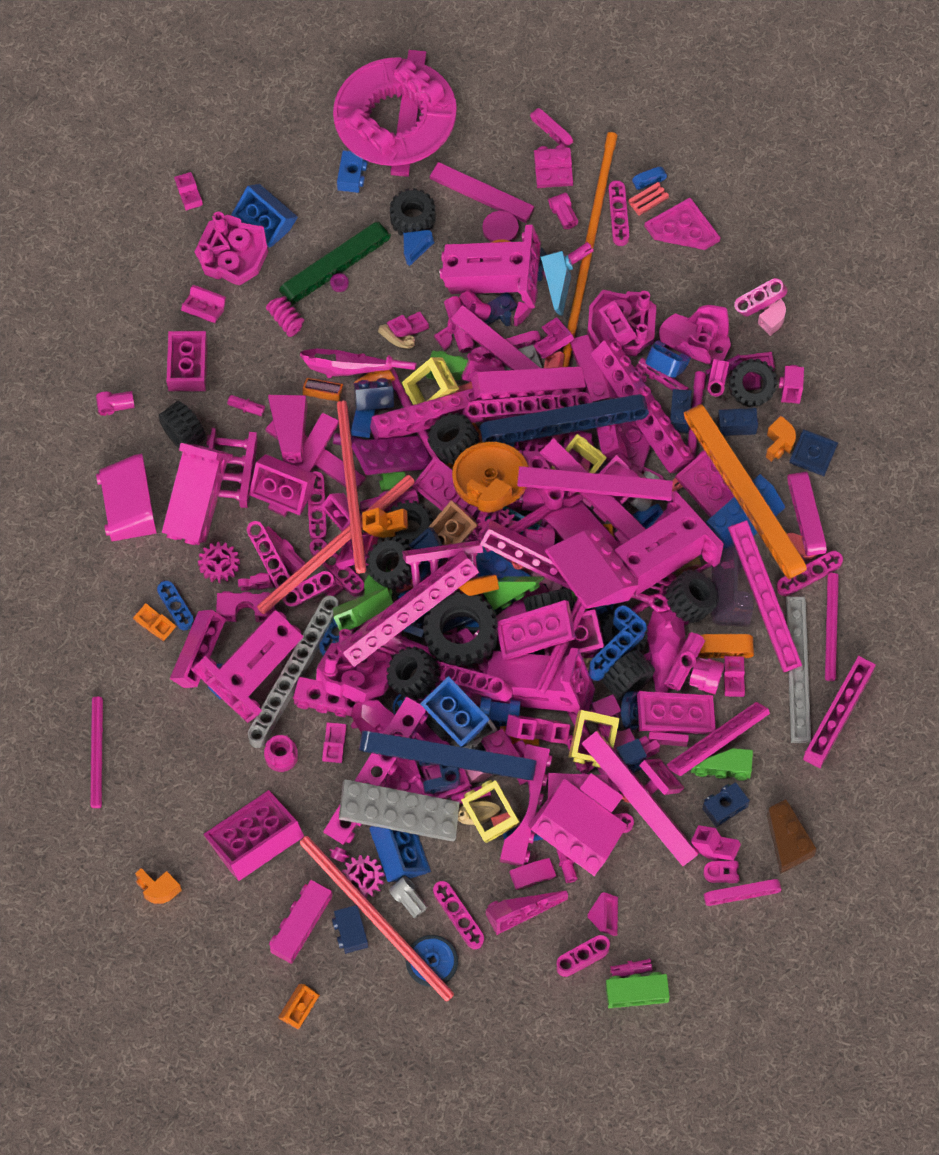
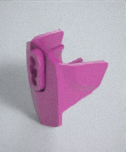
(699, 334)

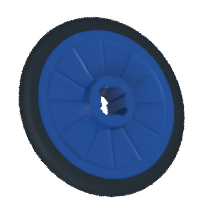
(442, 951)

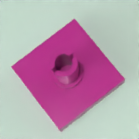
(346, 555)
(660, 777)

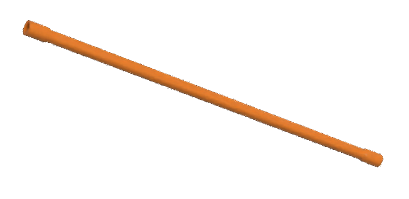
(609, 147)

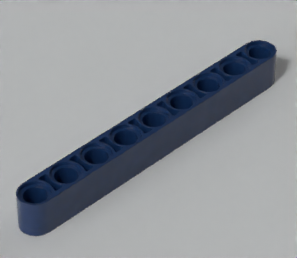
(565, 420)
(447, 755)

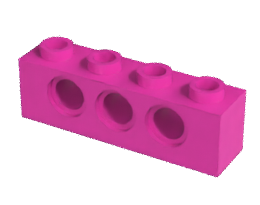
(308, 687)

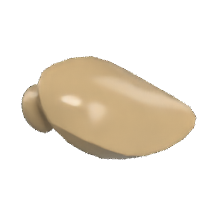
(403, 342)
(482, 809)

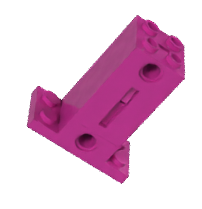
(494, 267)
(195, 493)
(669, 545)
(250, 664)
(569, 688)

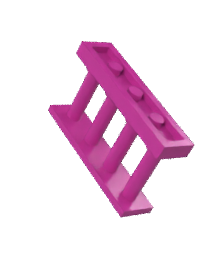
(246, 461)
(434, 554)

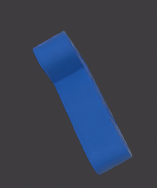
(614, 647)

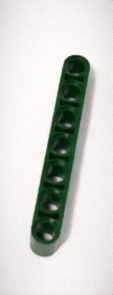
(335, 262)

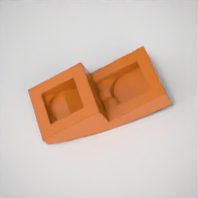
(154, 622)

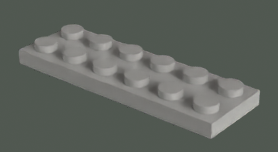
(399, 810)

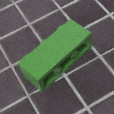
(637, 990)

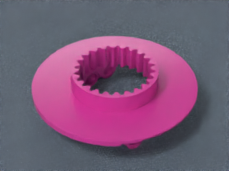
(383, 79)

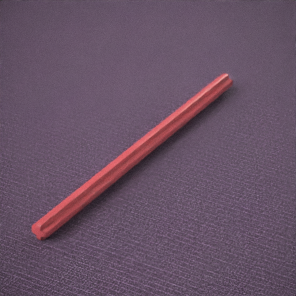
(351, 487)
(330, 549)
(377, 919)

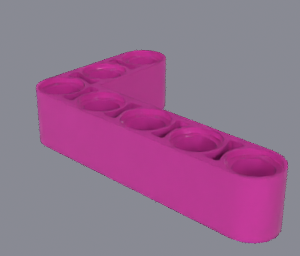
(276, 573)
(473, 682)

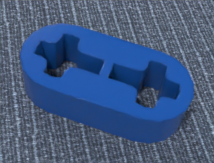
(649, 178)

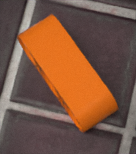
(727, 645)

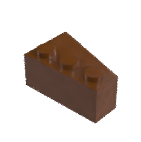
(789, 837)

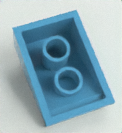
(558, 276)

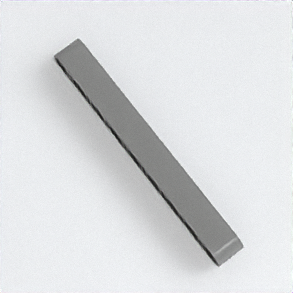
(289, 679)

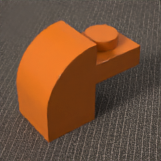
(783, 436)
(490, 498)
(384, 524)
(161, 890)

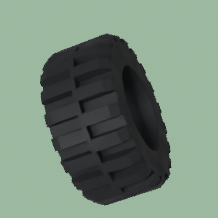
(467, 653)

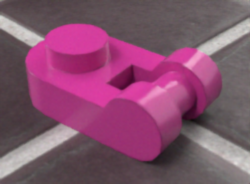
(714, 872)

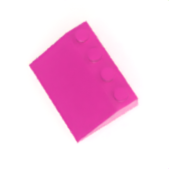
(592, 569)
(578, 826)
(254, 835)

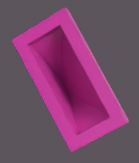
(605, 913)

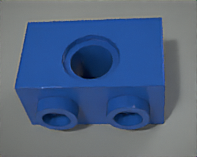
(351, 181)

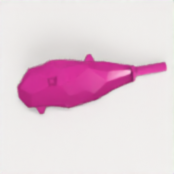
(350, 363)
(664, 642)
(376, 718)

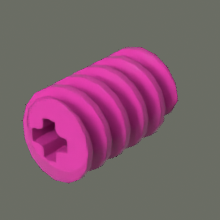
(285, 315)

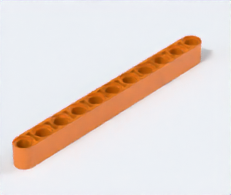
(745, 491)

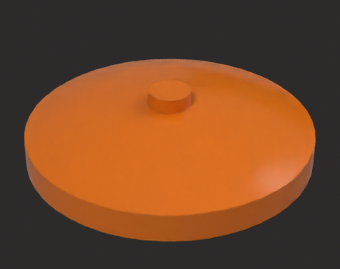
(484, 464)

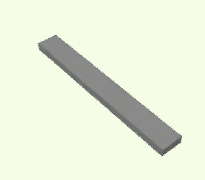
(798, 677)

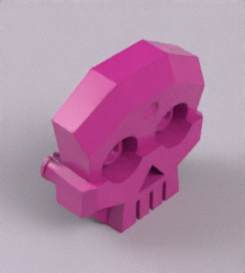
(246, 255)
(636, 308)
(359, 682)

